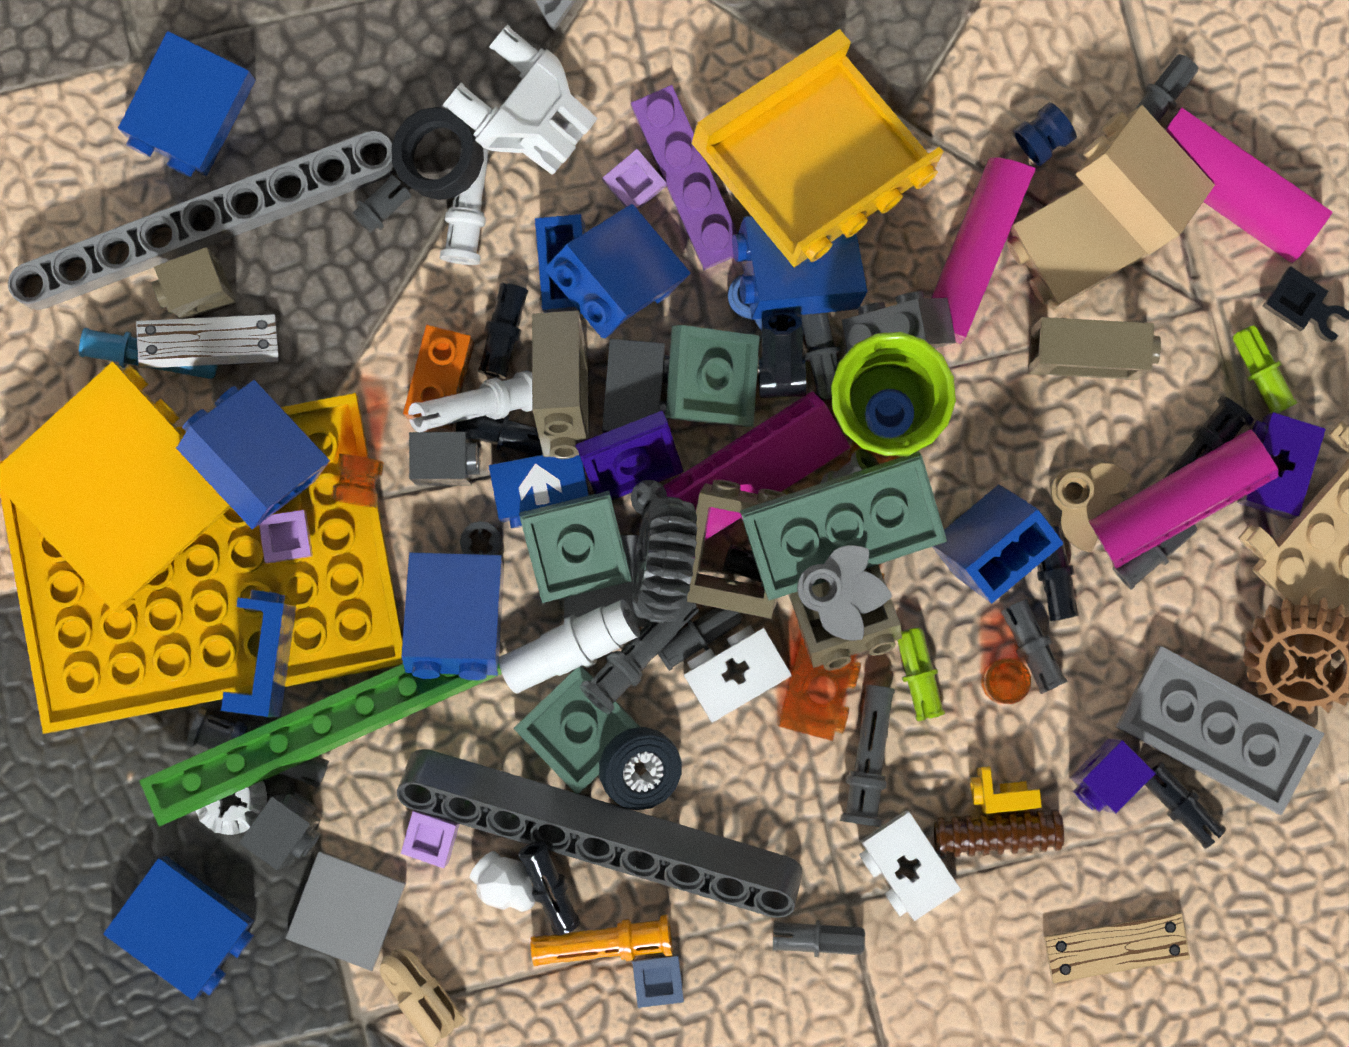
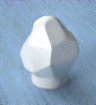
(503, 882)

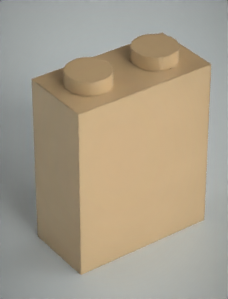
(1144, 178)
(1072, 247)

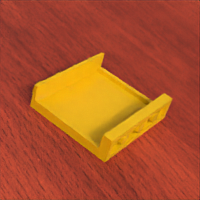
(813, 151)
(112, 486)

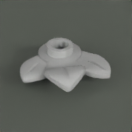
(849, 592)

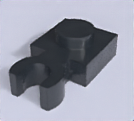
(1300, 300)

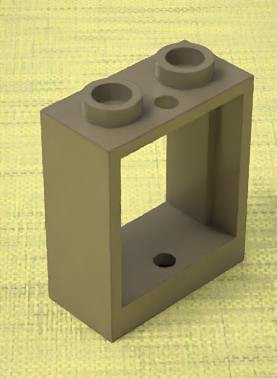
(1093, 348)
(560, 383)
(719, 591)

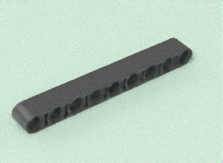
(600, 833)

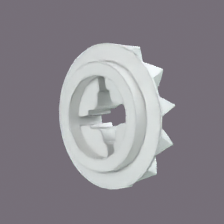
(237, 818)

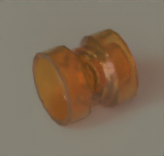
(357, 480)
(998, 684)

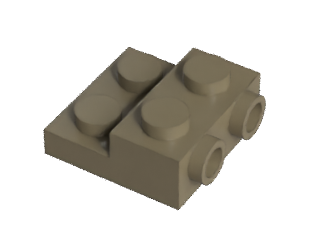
(824, 649)

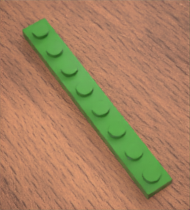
(295, 740)

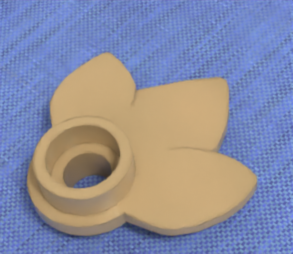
(1099, 493)

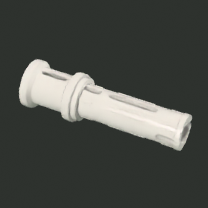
(465, 223)
(492, 399)

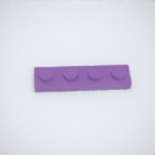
(686, 176)

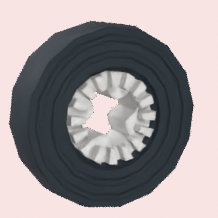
(660, 761)

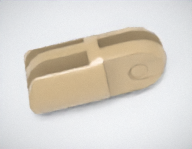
(420, 997)

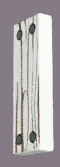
(206, 341)

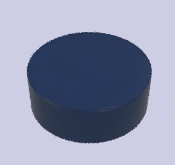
(889, 413)

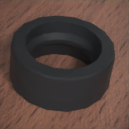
(413, 131)

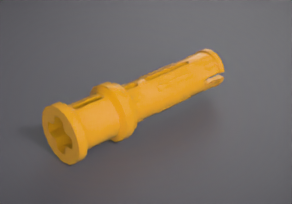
(624, 940)

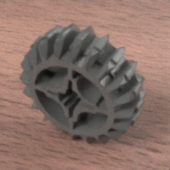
(664, 559)

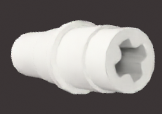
(569, 646)

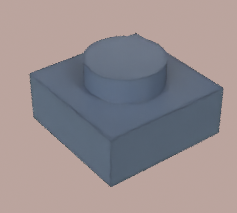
(657, 981)

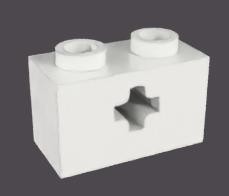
(763, 672)
(932, 880)

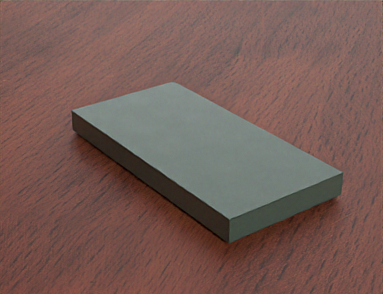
(875, 508)

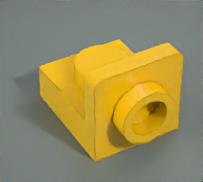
(1012, 795)

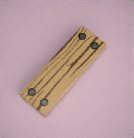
(1116, 947)

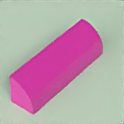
(1249, 190)
(981, 239)
(766, 457)
(1184, 498)

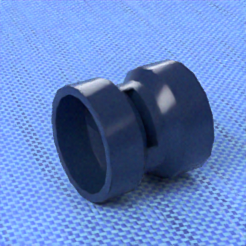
(1044, 133)

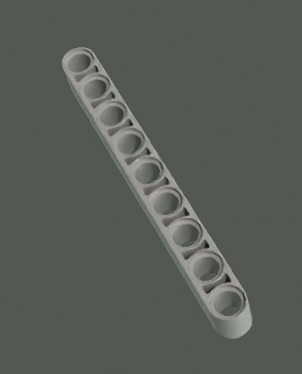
(181, 220)

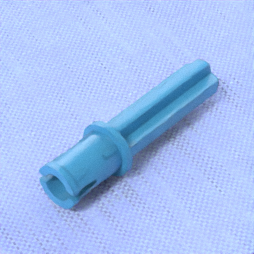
(125, 351)

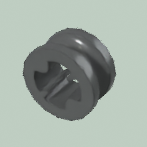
(467, 543)

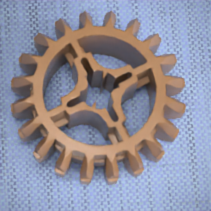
(1305, 670)

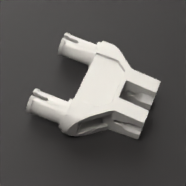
(536, 116)

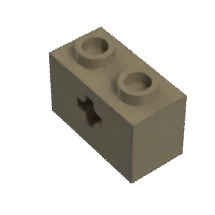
(193, 285)

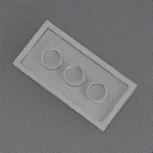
(1220, 730)

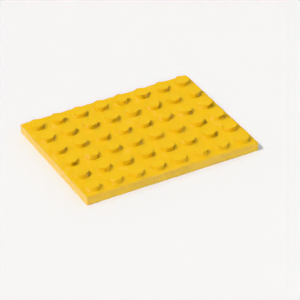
(183, 632)

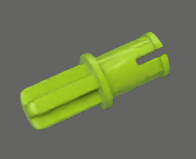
(1263, 369)
(920, 674)

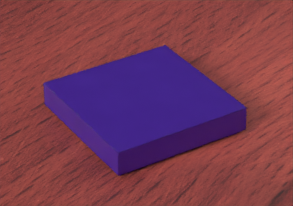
(630, 455)

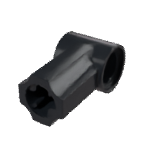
(782, 364)

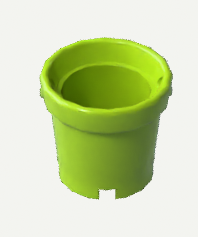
(900, 364)

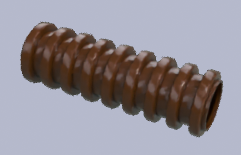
(998, 833)

